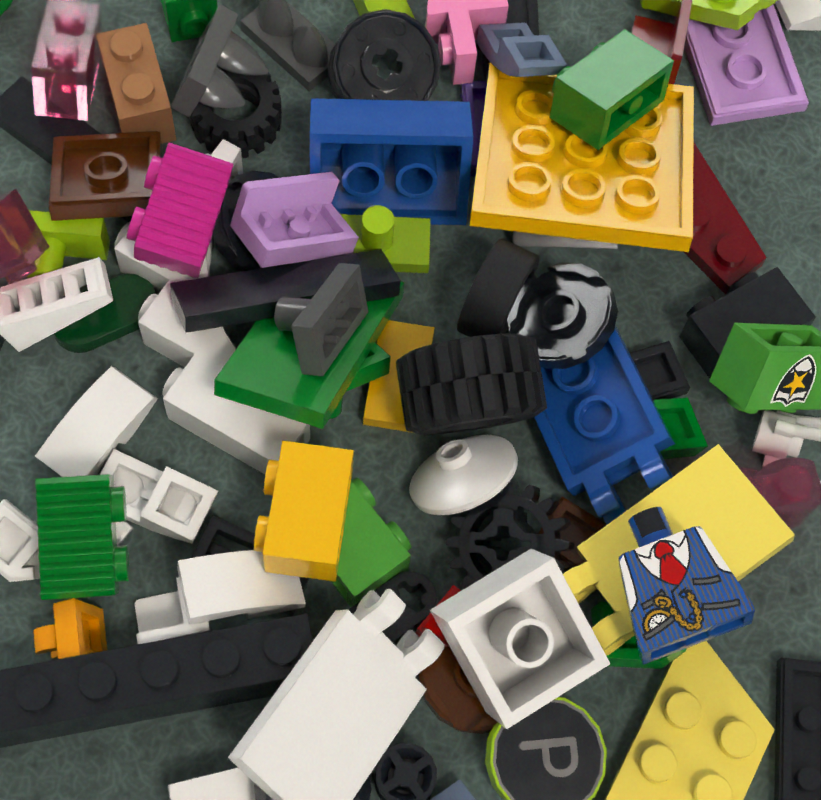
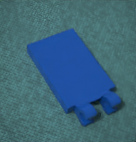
(603, 427)

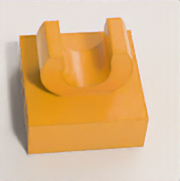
(76, 631)

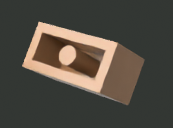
(136, 81)

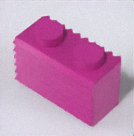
(181, 209)

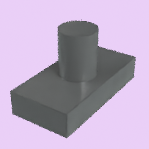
(327, 320)

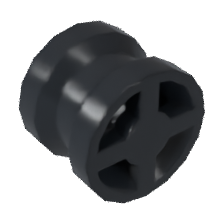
(408, 761)

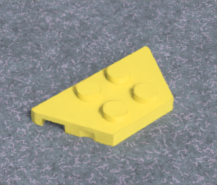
(696, 737)

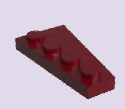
(721, 239)

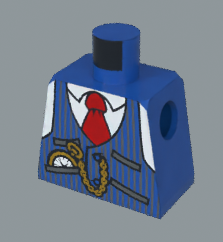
(678, 588)

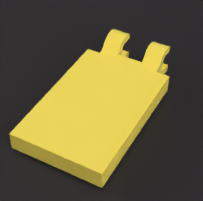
(705, 495)

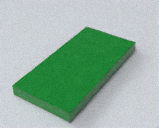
(269, 377)

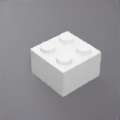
(520, 637)

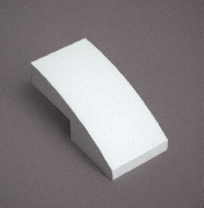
(96, 424)
(161, 499)
(235, 585)

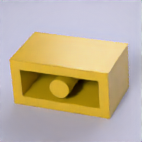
(306, 510)

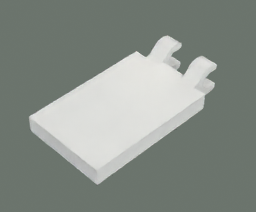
(338, 705)

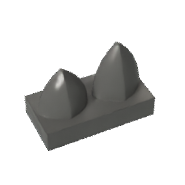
(290, 41)
(219, 49)

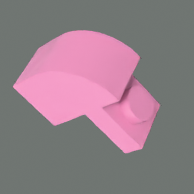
(455, 29)

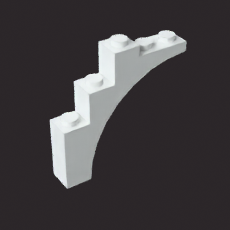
(189, 392)

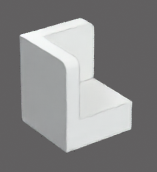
(165, 618)

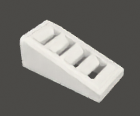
(34, 308)

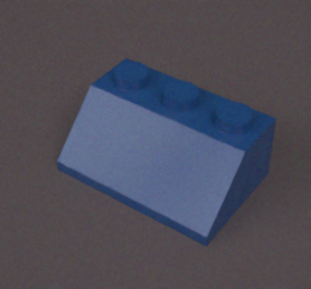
(395, 155)

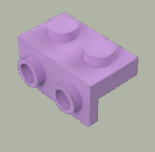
(292, 220)

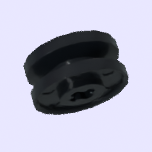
(388, 36)

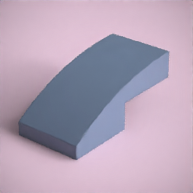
(518, 52)

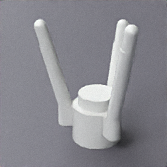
(783, 434)

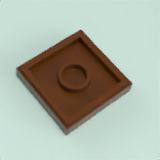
(101, 174)

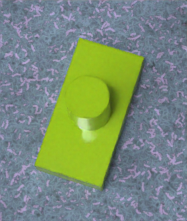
(400, 238)
(71, 239)

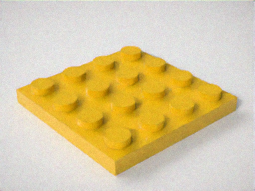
(555, 184)

